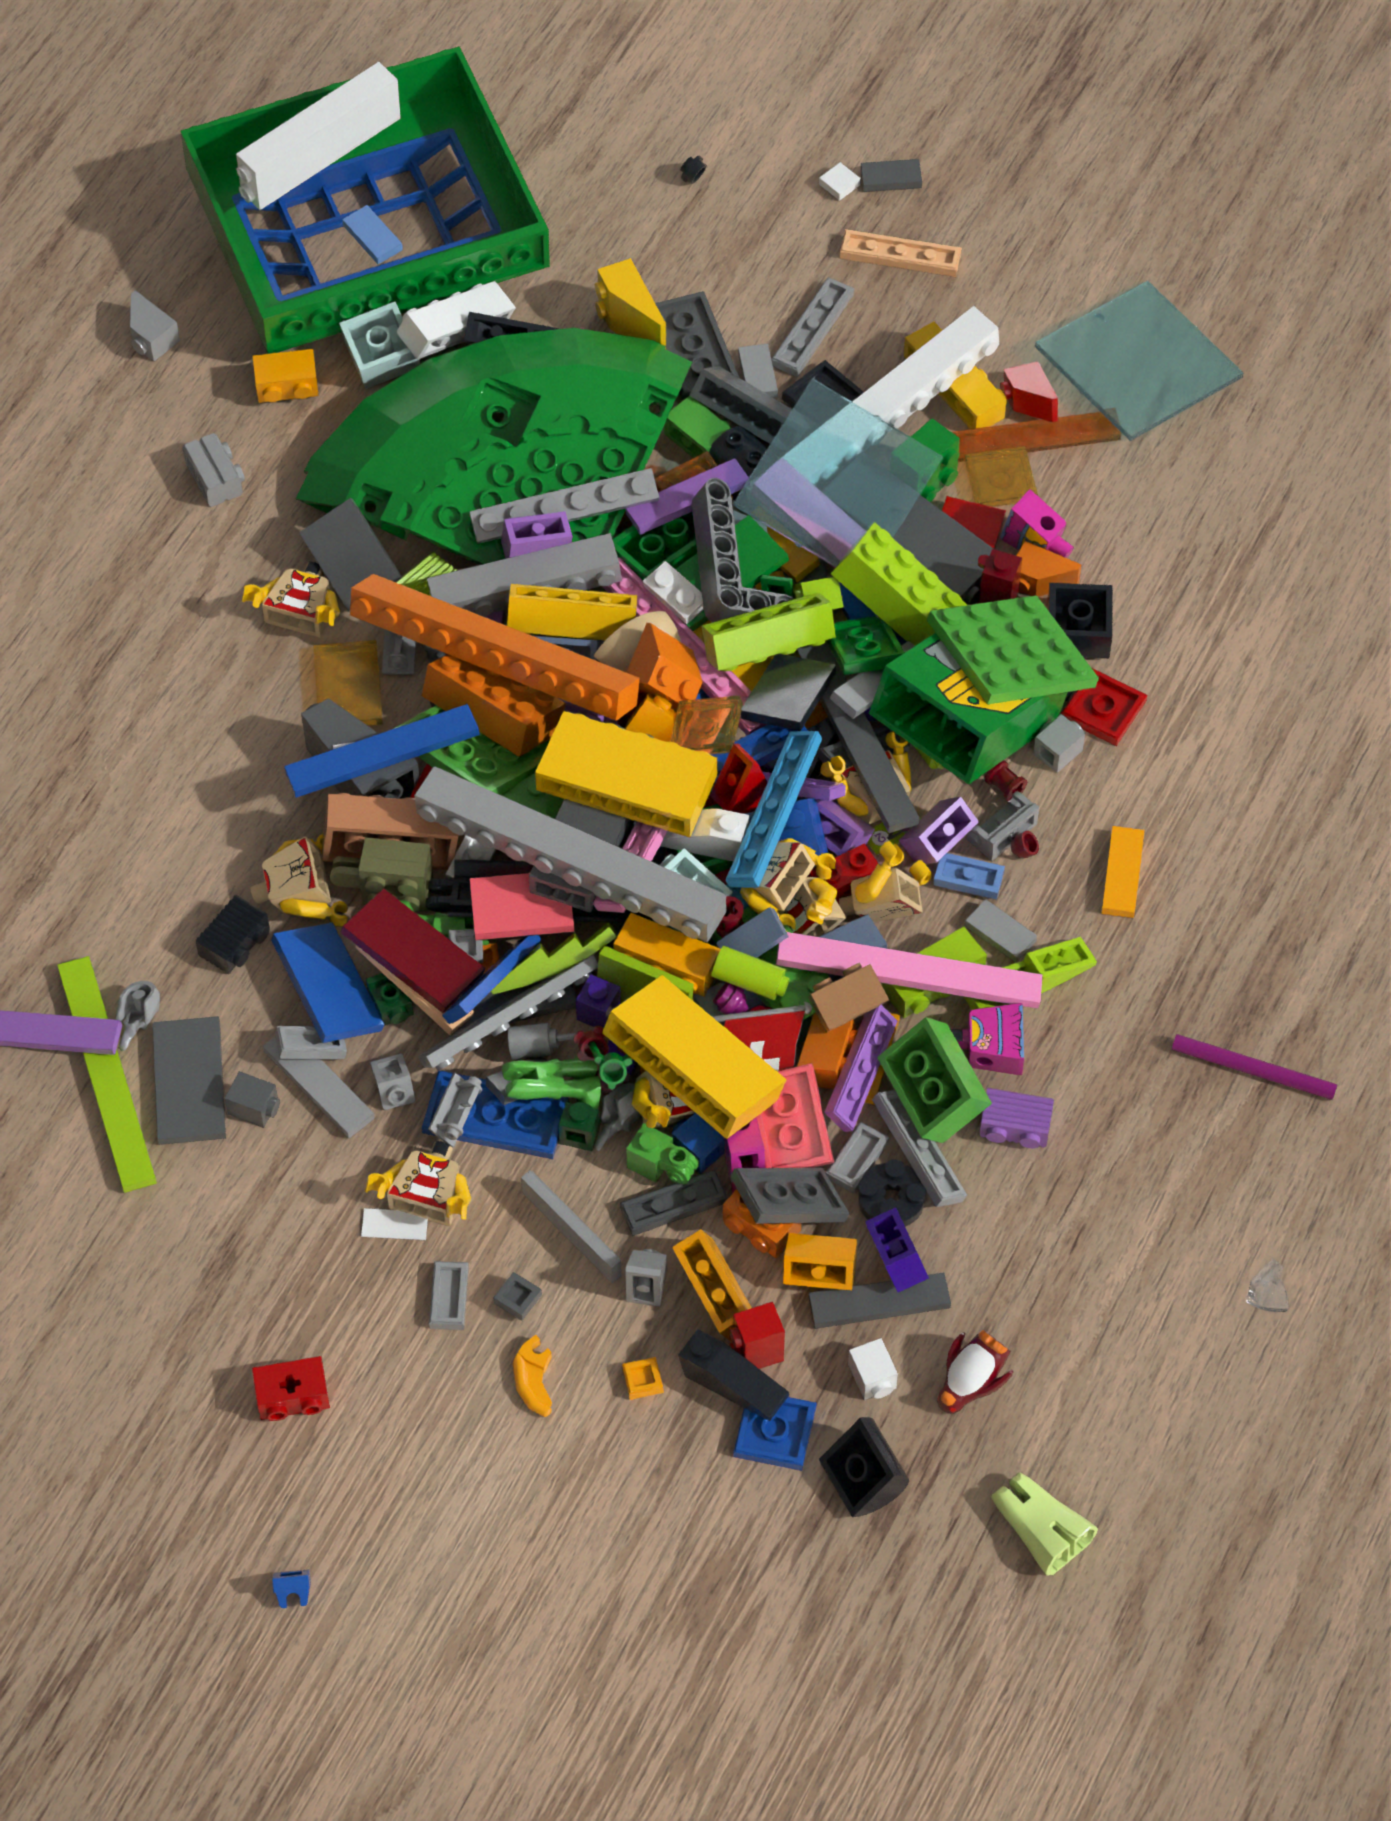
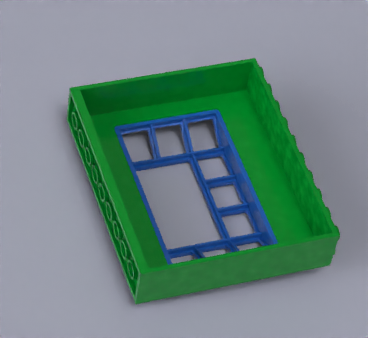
(437, 108)

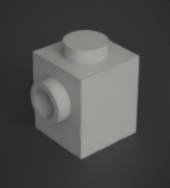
(1059, 742)

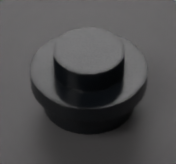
(693, 169)

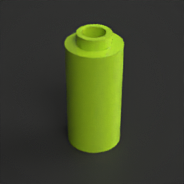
(750, 973)

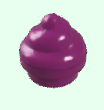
(730, 999)

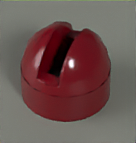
(1024, 845)

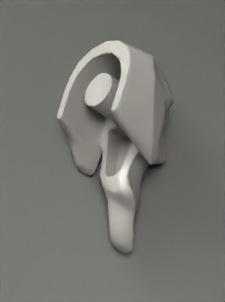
(138, 1005)
(617, 1113)

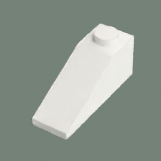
(715, 834)

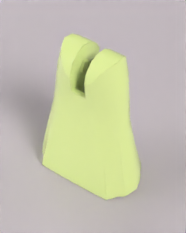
(1043, 1523)

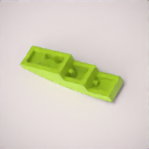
(1055, 963)
(541, 964)

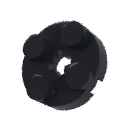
(891, 1176)

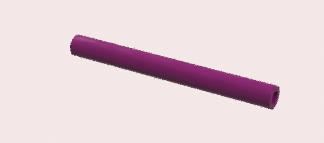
(1254, 1067)

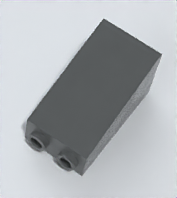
(330, 725)

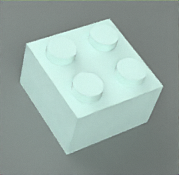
(376, 346)

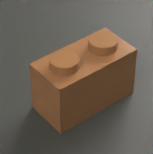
(847, 997)

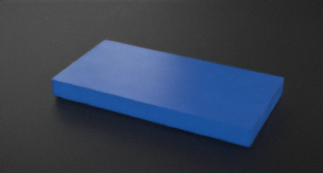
(327, 982)
(518, 1127)

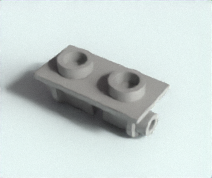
(398, 654)
(455, 1108)

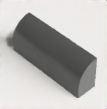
(740, 402)

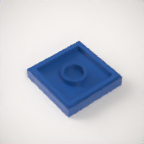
(777, 1441)

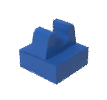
(291, 1582)

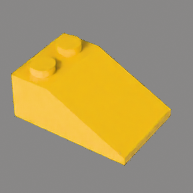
(627, 303)

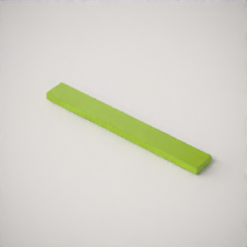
(109, 1082)

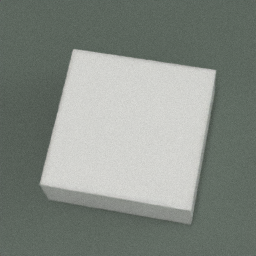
(839, 181)

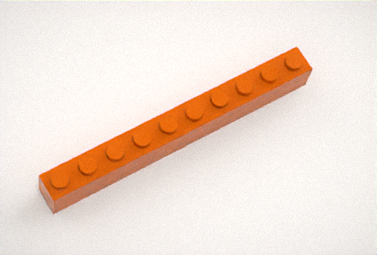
(495, 647)

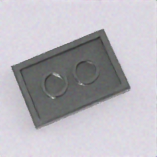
(347, 549)
(789, 1195)

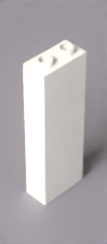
(318, 136)

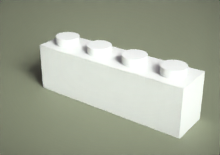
(445, 321)

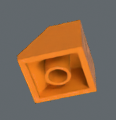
(665, 667)

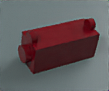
(999, 576)

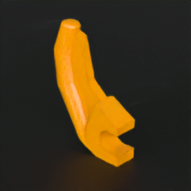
(528, 1376)

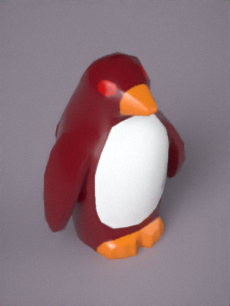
(972, 1371)

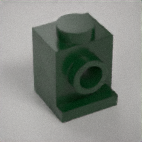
(389, 1000)
(580, 1119)

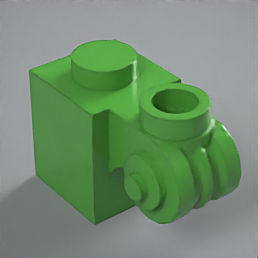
(654, 1153)

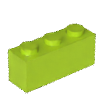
(956, 946)

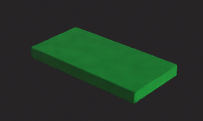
(756, 554)

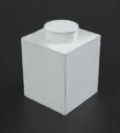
(873, 1369)

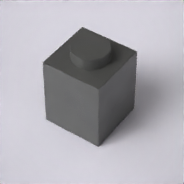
(252, 1099)

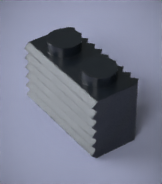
(233, 934)

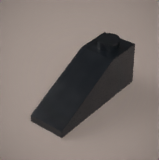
(483, 327)
(731, 1375)

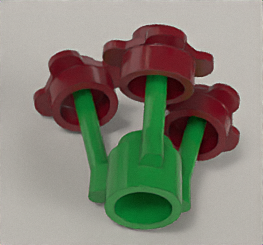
(611, 1066)

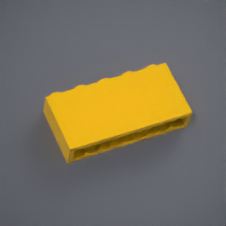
(626, 773)
(694, 1056)

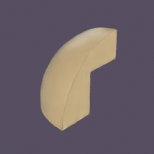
(621, 645)

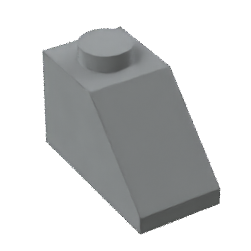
(151, 328)
(646, 1277)

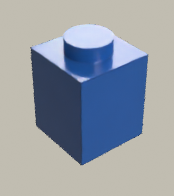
(700, 1140)

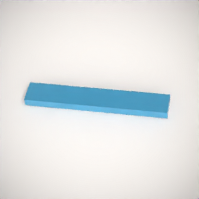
(773, 809)

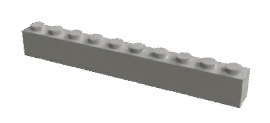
(570, 854)

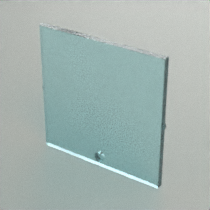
(1139, 360)
(835, 475)

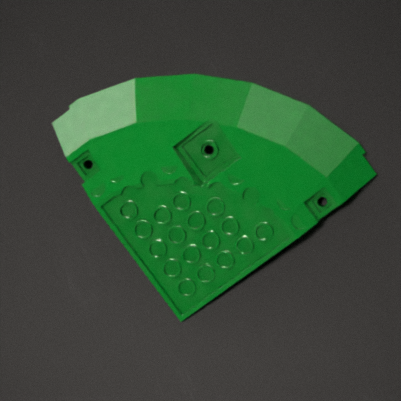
(434, 453)

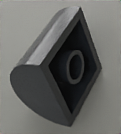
(742, 446)
(864, 1468)

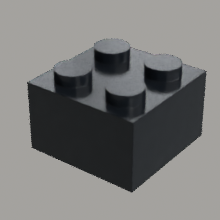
(1084, 616)

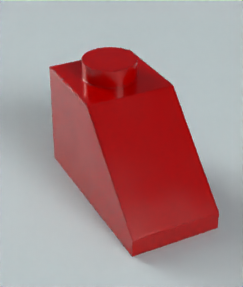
(1030, 391)
(739, 782)

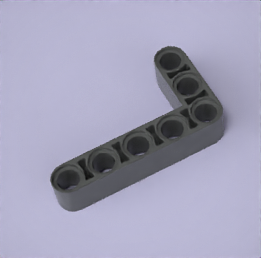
(719, 558)

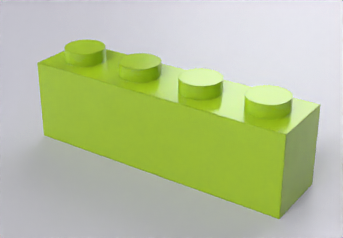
(768, 632)

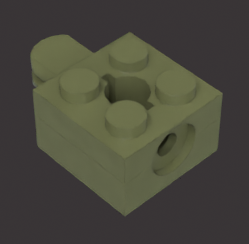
(388, 864)

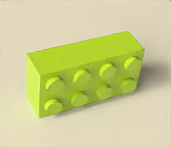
(894, 584)

